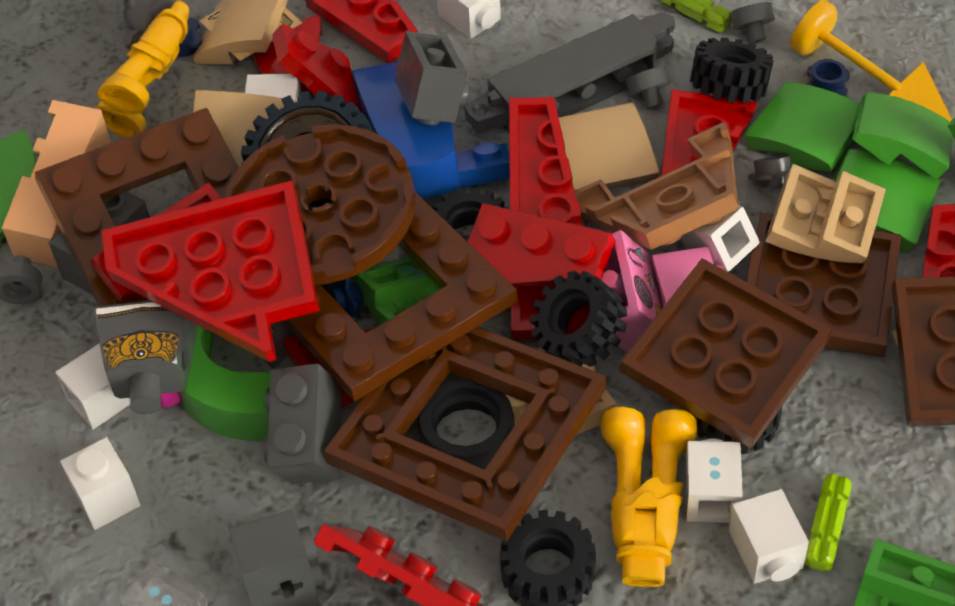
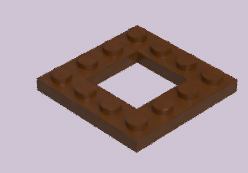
(80, 184)
(467, 298)
(490, 499)

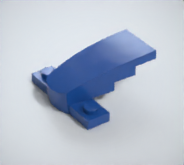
(426, 148)

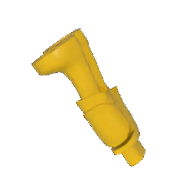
(125, 91)
(646, 515)

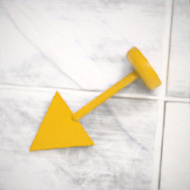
(816, 29)

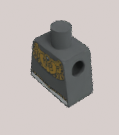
(145, 351)

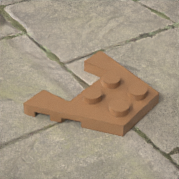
(674, 202)

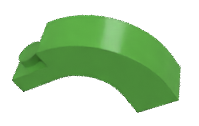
(223, 398)

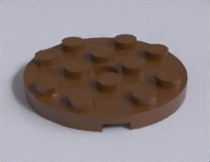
(361, 176)

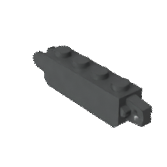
(578, 71)

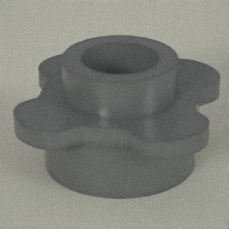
(771, 170)

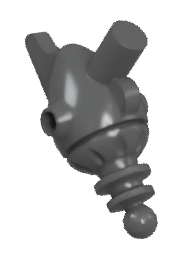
(139, 15)

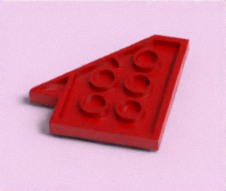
(222, 264)

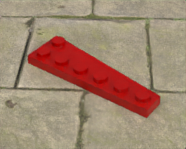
(541, 187)

